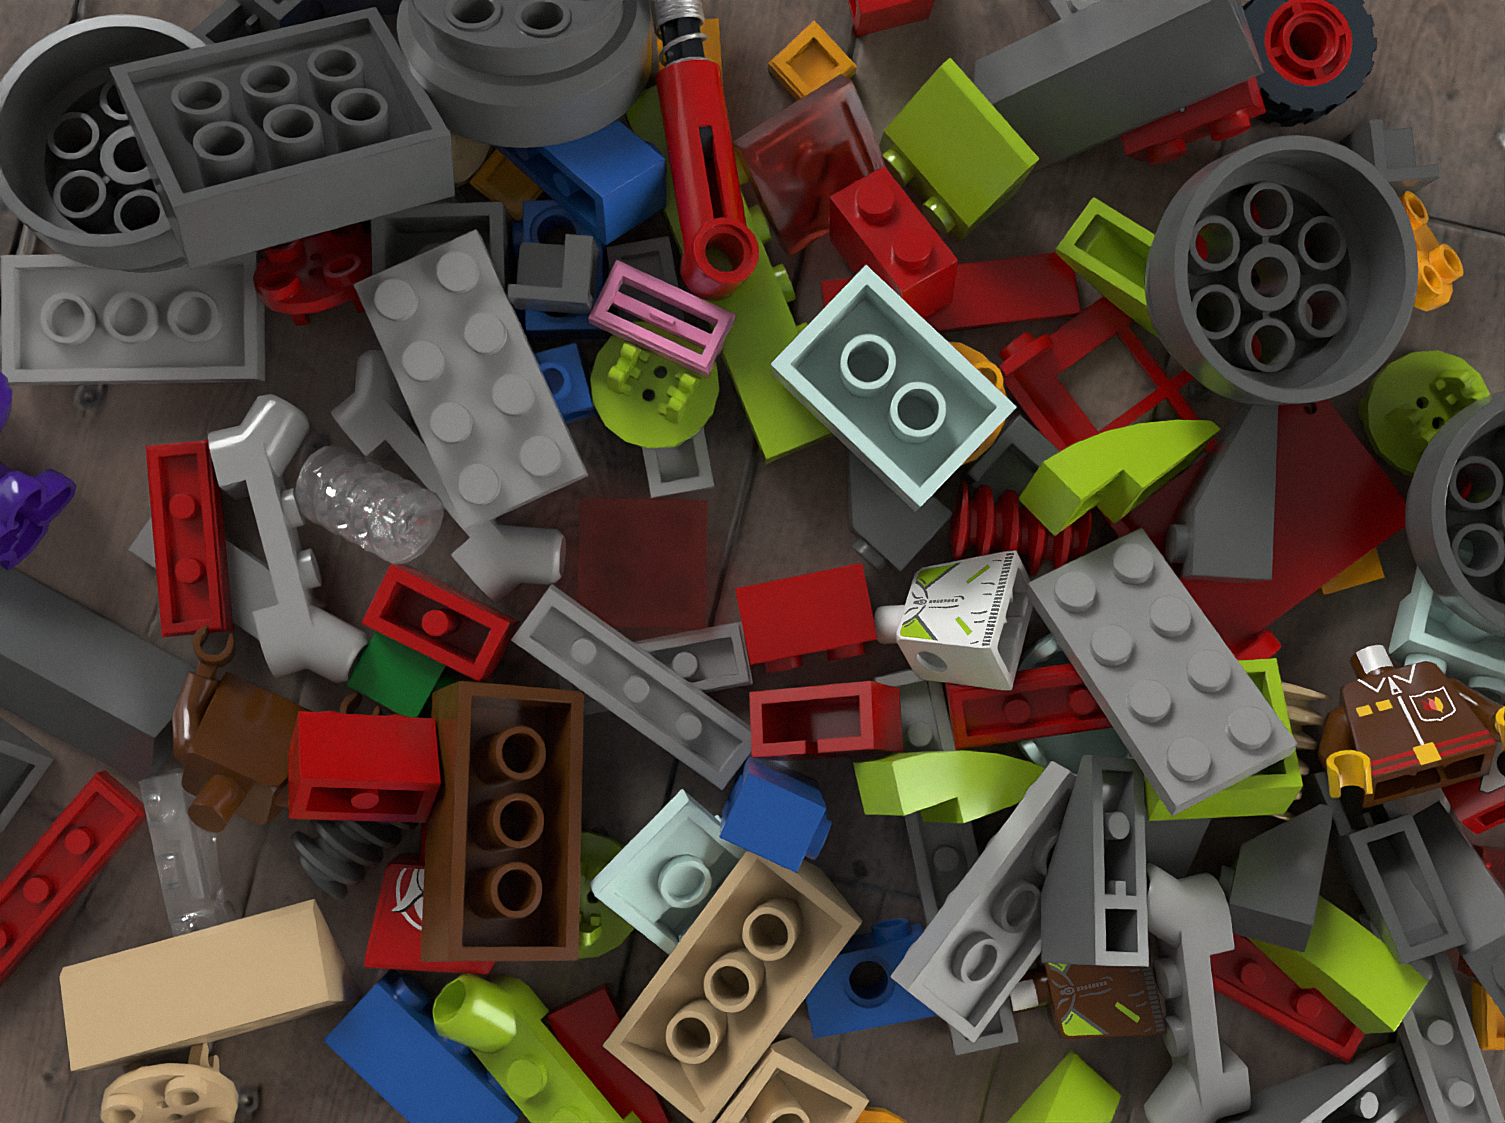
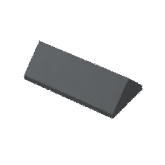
(1115, 70)
(86, 677)

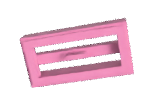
(650, 341)

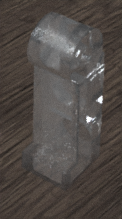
(186, 858)

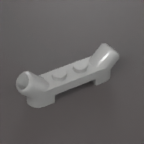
(251, 464)
(496, 553)
(1206, 1075)

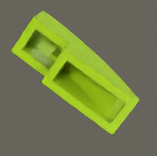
(1113, 258)
(1114, 470)
(943, 784)
(1350, 970)

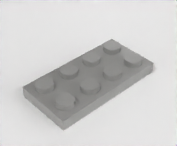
(130, 327)
(471, 380)
(1159, 671)
(993, 918)

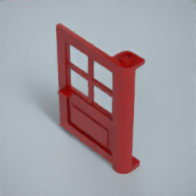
(1328, 487)

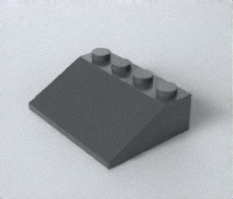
(285, 134)

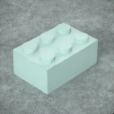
(891, 388)

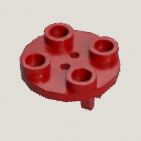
(314, 272)

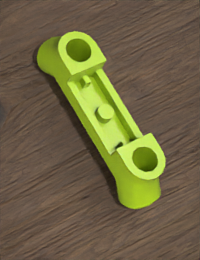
(507, 1035)

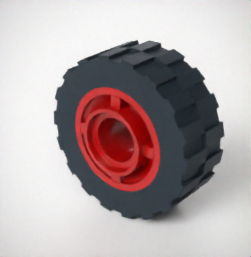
(1336, 49)

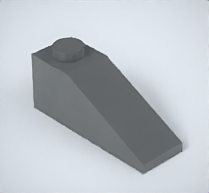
(1229, 512)
(1098, 870)
(1473, 895)
(1366, 1090)

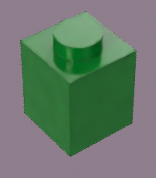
(399, 677)

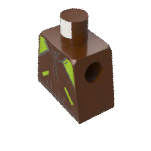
(1092, 999)

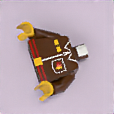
(1406, 730)

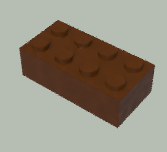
(504, 825)

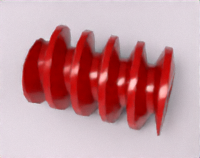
(1012, 528)

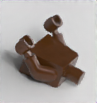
(234, 742)

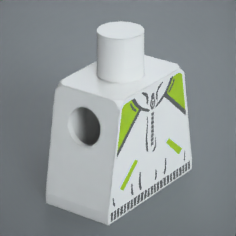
(962, 621)

